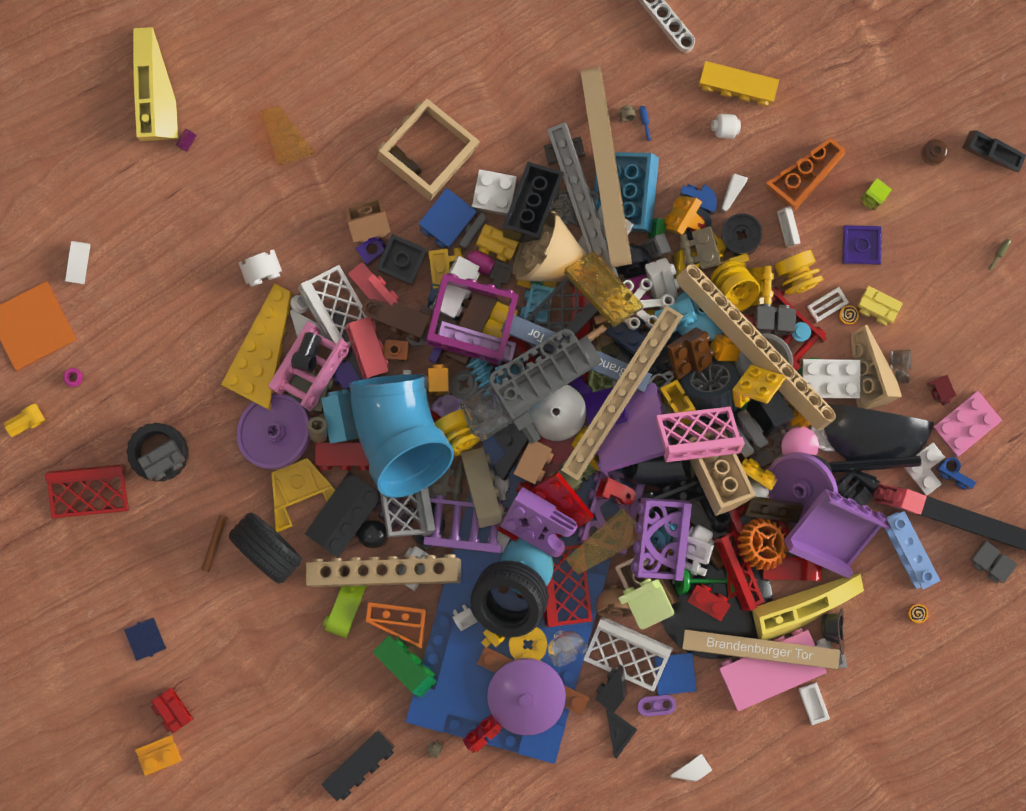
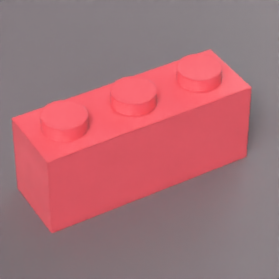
(367, 348)

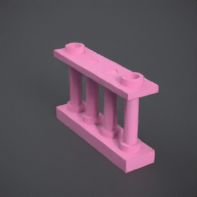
(285, 372)

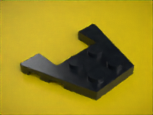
(513, 443)

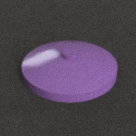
(274, 436)
(801, 479)
(526, 696)

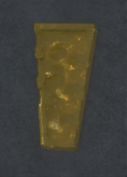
(606, 542)

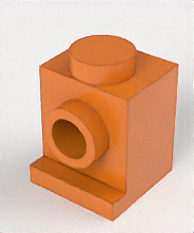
(400, 355)

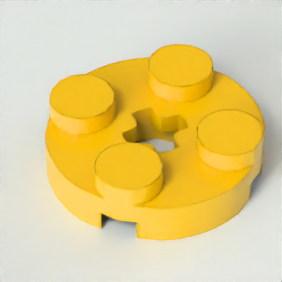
(539, 645)

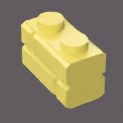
(879, 306)

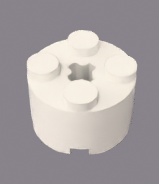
(260, 267)

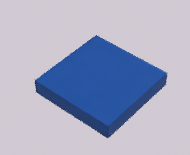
(677, 675)

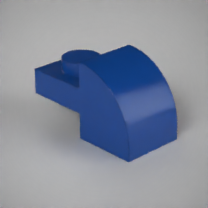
(706, 195)

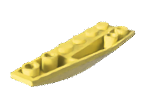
(152, 90)
(802, 608)

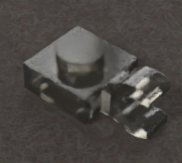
(900, 361)

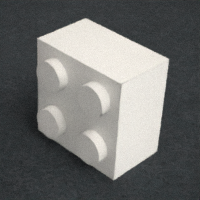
(494, 192)

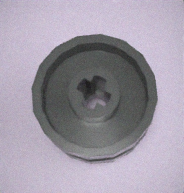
(749, 431)

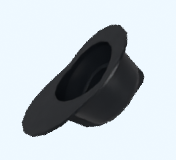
(833, 628)

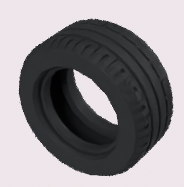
(265, 548)
(503, 621)

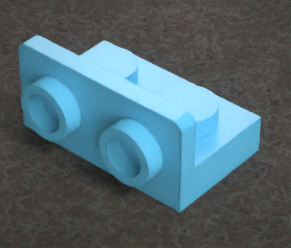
(534, 298)
(685, 308)

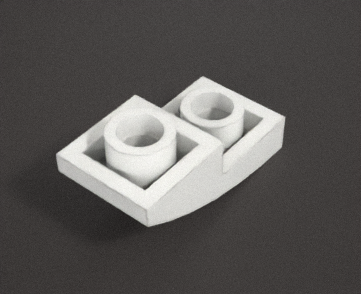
(77, 262)

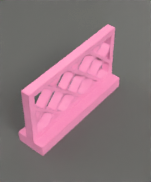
(705, 448)

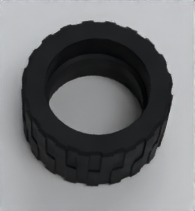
(142, 434)

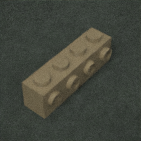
(481, 487)

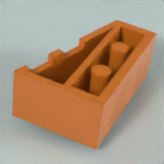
(398, 620)

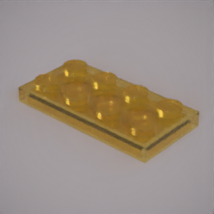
(603, 288)

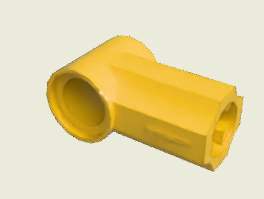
(28, 418)

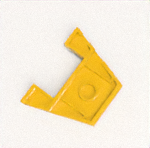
(294, 485)

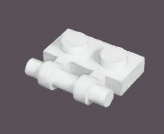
(700, 553)

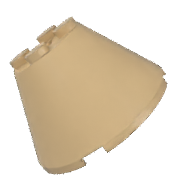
(550, 255)

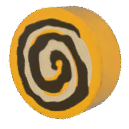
(848, 315)
(918, 613)

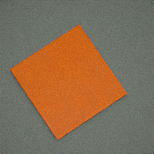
(33, 326)

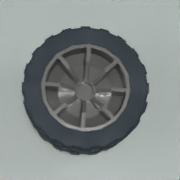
(712, 387)

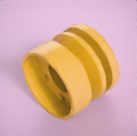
(798, 273)
(736, 284)
(455, 430)

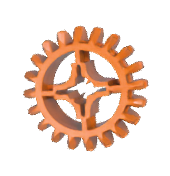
(752, 542)

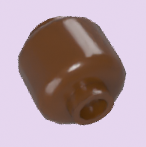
(934, 152)

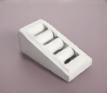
(735, 186)

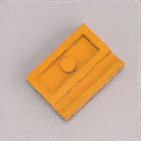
(158, 755)

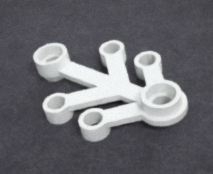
(647, 304)

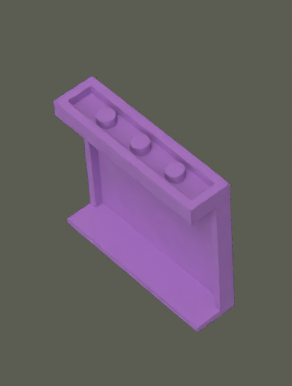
(638, 437)
(834, 532)

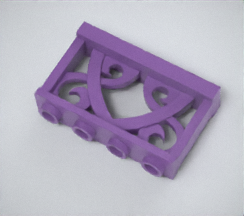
(594, 505)
(679, 546)

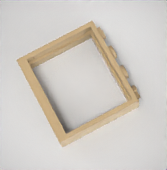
(408, 175)

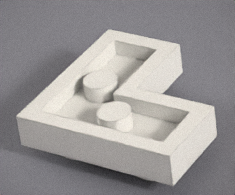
(923, 475)

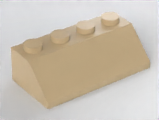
(722, 479)

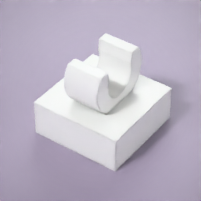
(464, 619)

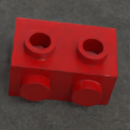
(707, 602)

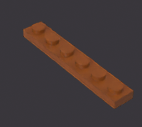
(494, 660)

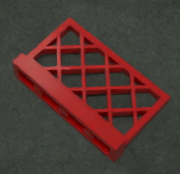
(85, 474)
(551, 611)

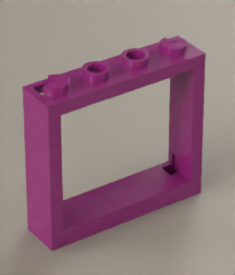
(462, 347)

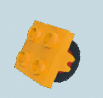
(687, 217)

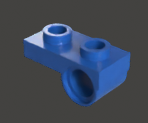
(962, 481)

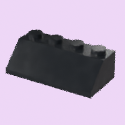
(532, 203)
(343, 514)

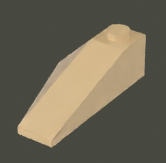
(877, 380)

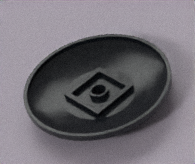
(734, 623)

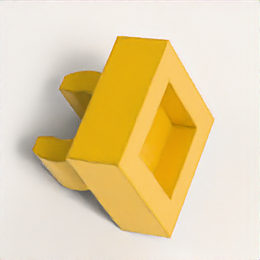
(492, 638)

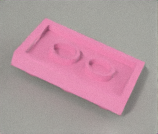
(967, 423)

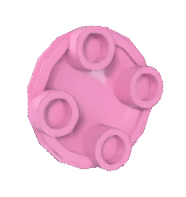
(800, 440)

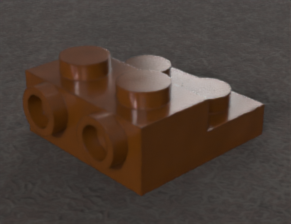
(690, 353)

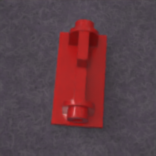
(475, 739)

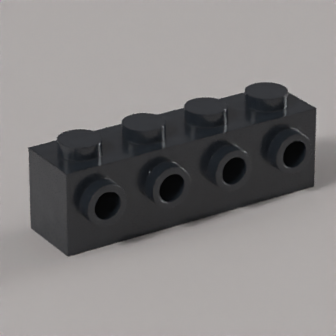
(686, 490)
(358, 765)

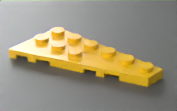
(261, 350)

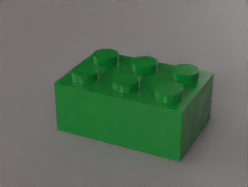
(405, 665)

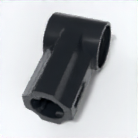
(305, 358)
(717, 526)

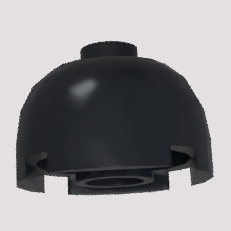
(640, 258)

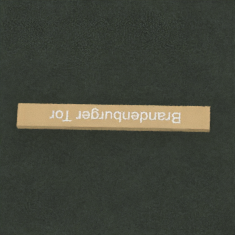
(761, 649)

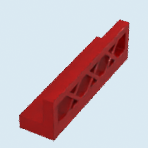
(735, 571)

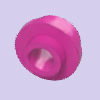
(67, 375)

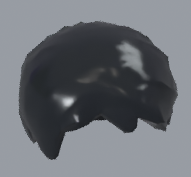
(372, 534)

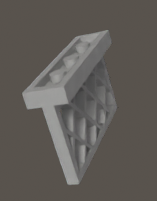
(423, 510)

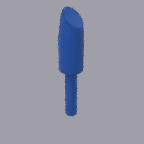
(645, 121)

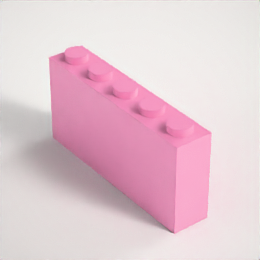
(757, 680)

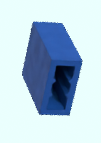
(447, 219)

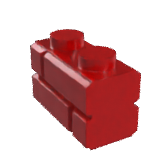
(171, 710)

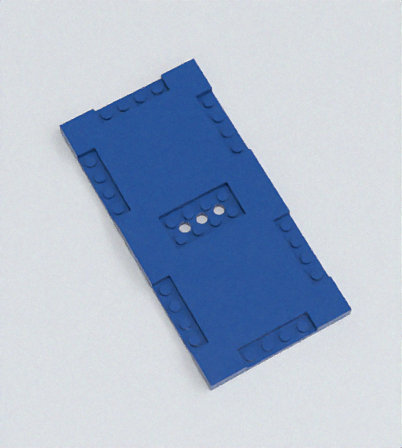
(459, 696)

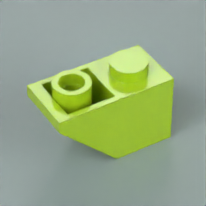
(875, 194)

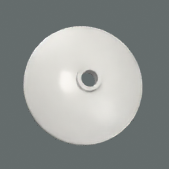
(565, 424)

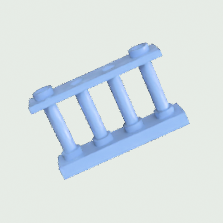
(910, 551)

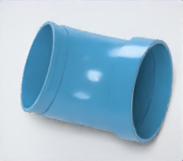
(399, 433)

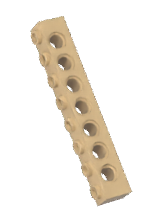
(451, 574)

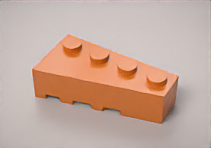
(803, 177)

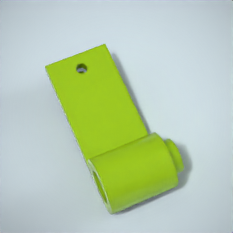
(344, 610)

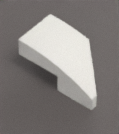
(692, 770)

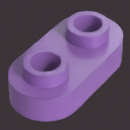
(656, 706)

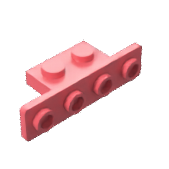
(371, 285)

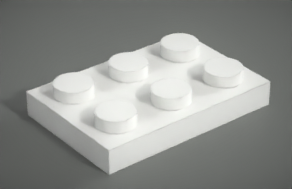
(833, 377)

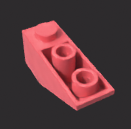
(899, 498)

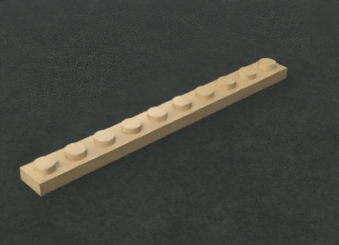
(622, 393)

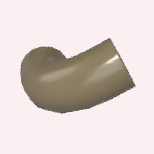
(318, 429)

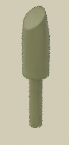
(1001, 251)

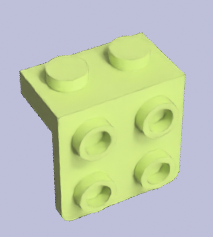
(648, 603)

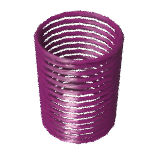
(187, 141)

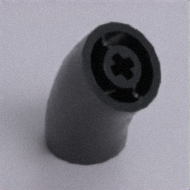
(657, 472)

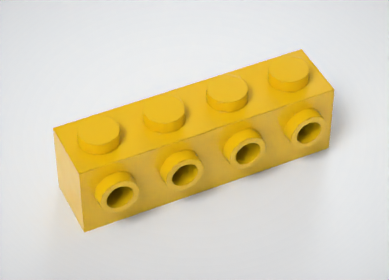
(738, 83)

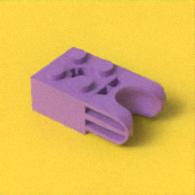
(537, 523)

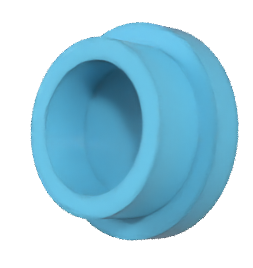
(802, 332)

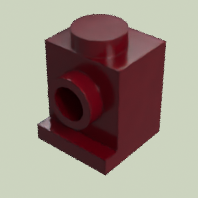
(942, 390)

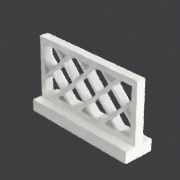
(320, 312)
(634, 638)

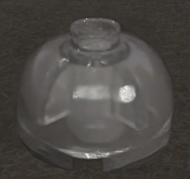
(565, 647)

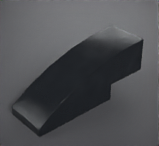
(994, 151)

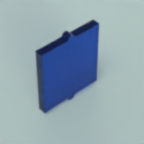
(145, 639)

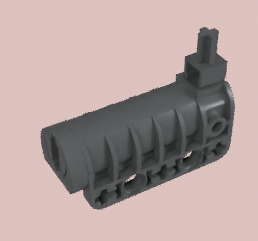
(542, 377)

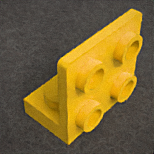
(756, 384)
(762, 476)

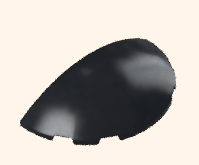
(875, 434)

